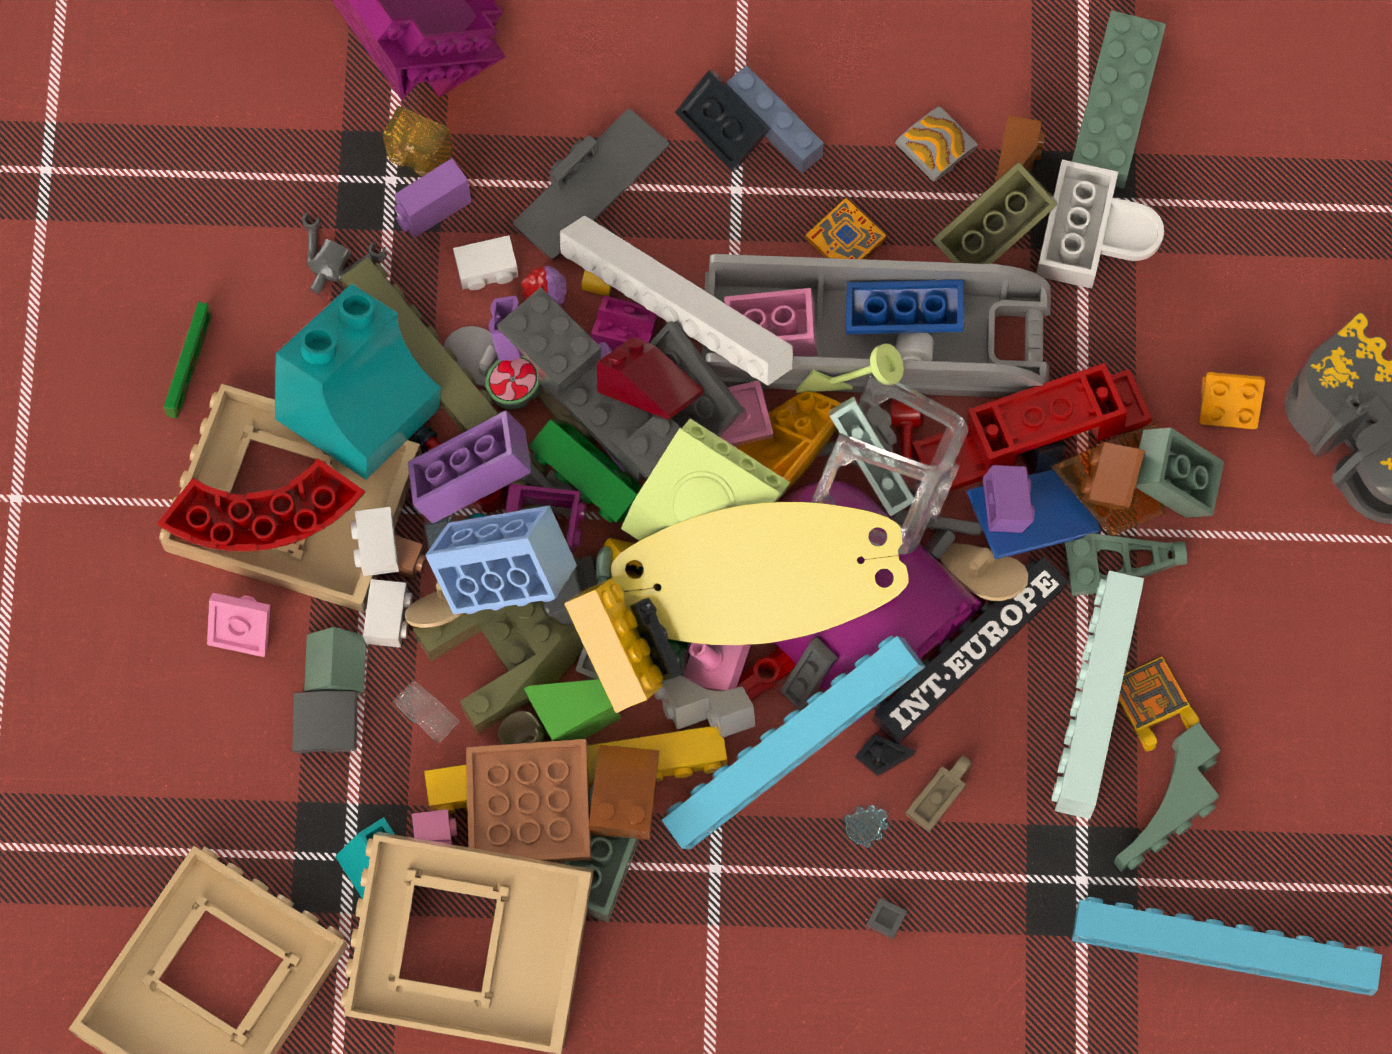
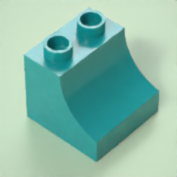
(353, 383)

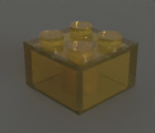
(416, 141)

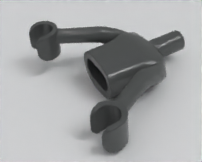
(331, 258)

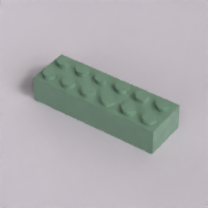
(1119, 93)

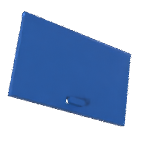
(1057, 517)

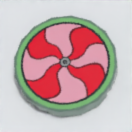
(512, 383)

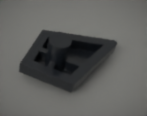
(882, 754)

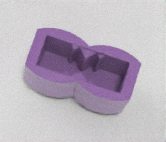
(501, 309)

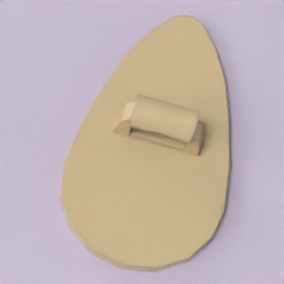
(983, 573)
(430, 611)

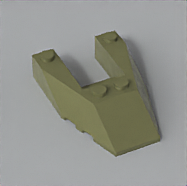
(527, 642)

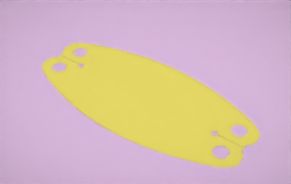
(763, 572)

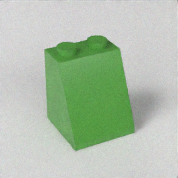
(572, 708)

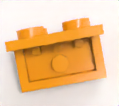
(1231, 400)

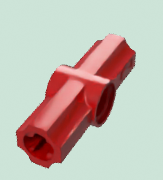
(777, 662)

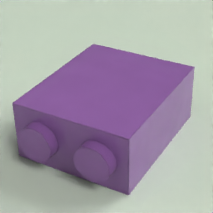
(432, 198)

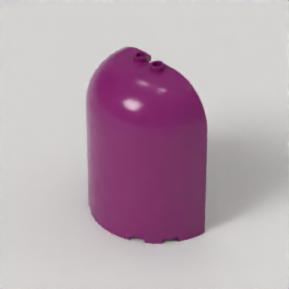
(923, 613)

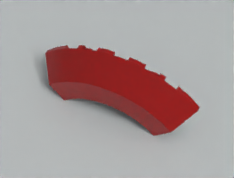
(261, 518)

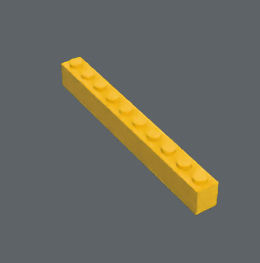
(678, 755)

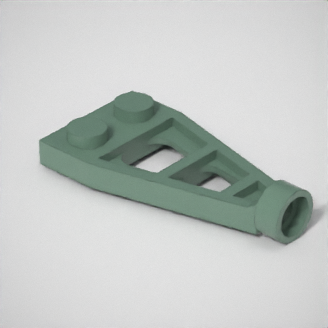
(1083, 563)

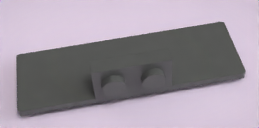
(590, 180)

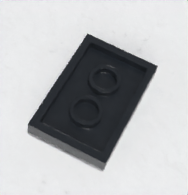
(722, 120)

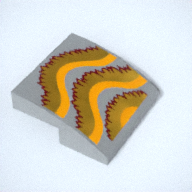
(936, 143)

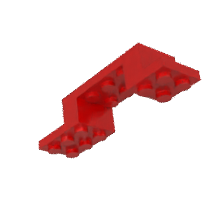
(1041, 417)

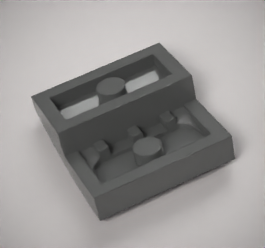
(325, 721)

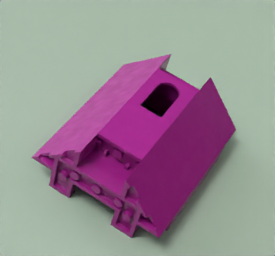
(426, 39)

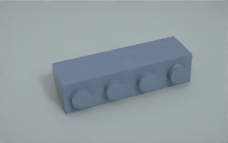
(787, 130)

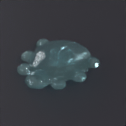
(865, 825)

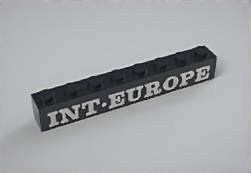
(968, 652)

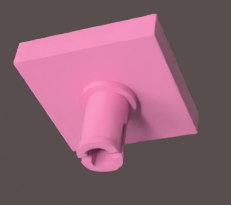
(754, 421)
(238, 624)
(716, 665)

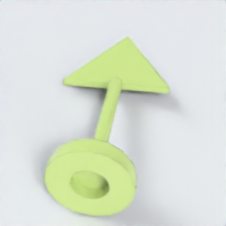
(884, 364)

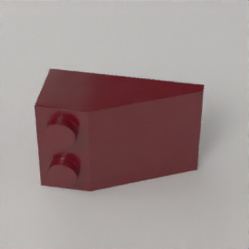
(646, 379)

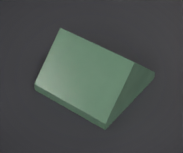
(335, 661)

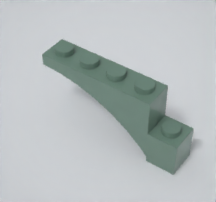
(1184, 800)

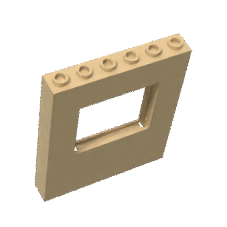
(326, 559)
(529, 953)
(143, 1017)

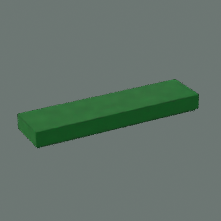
(187, 360)

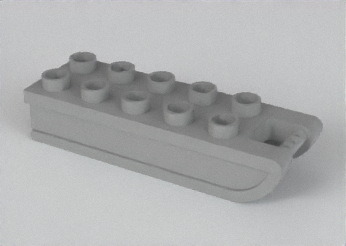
(960, 360)

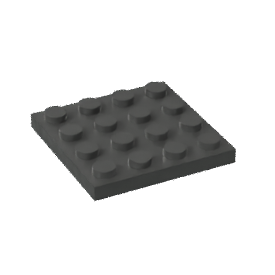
(717, 405)

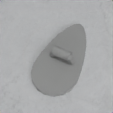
(473, 350)

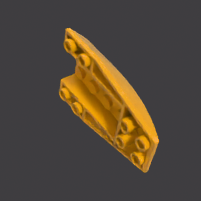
(799, 434)

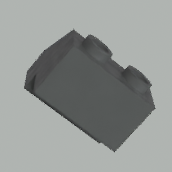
(581, 578)

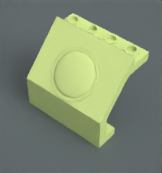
(696, 478)

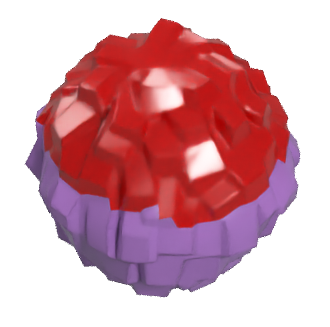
(549, 280)

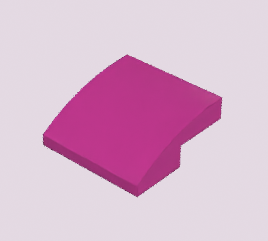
(622, 320)

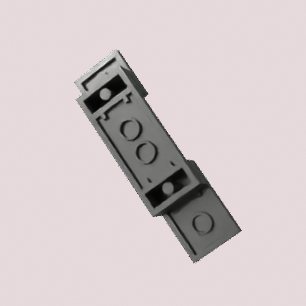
(568, 371)

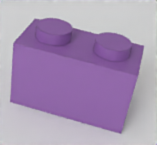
(1008, 499)

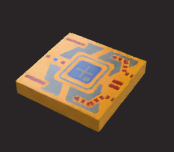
(845, 233)

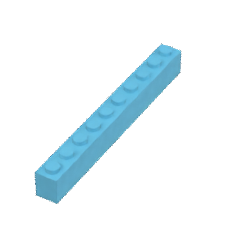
(793, 742)
(1227, 947)

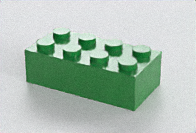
(586, 468)

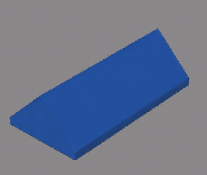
(905, 307)

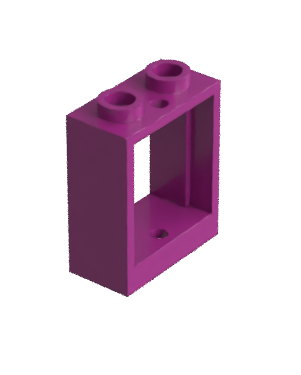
(554, 497)

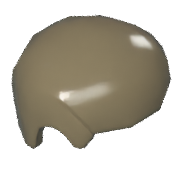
(520, 728)

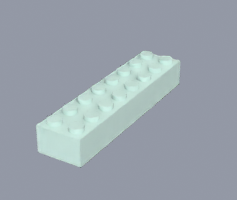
(1099, 695)

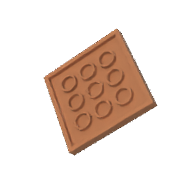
(530, 800)

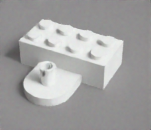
(1093, 224)

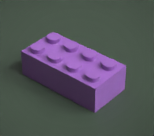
(469, 467)

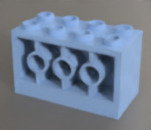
(501, 560)

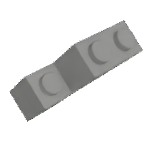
(690, 703)

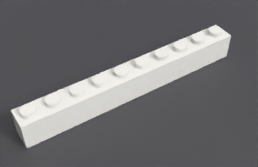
(676, 300)

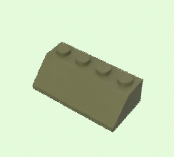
(996, 218)

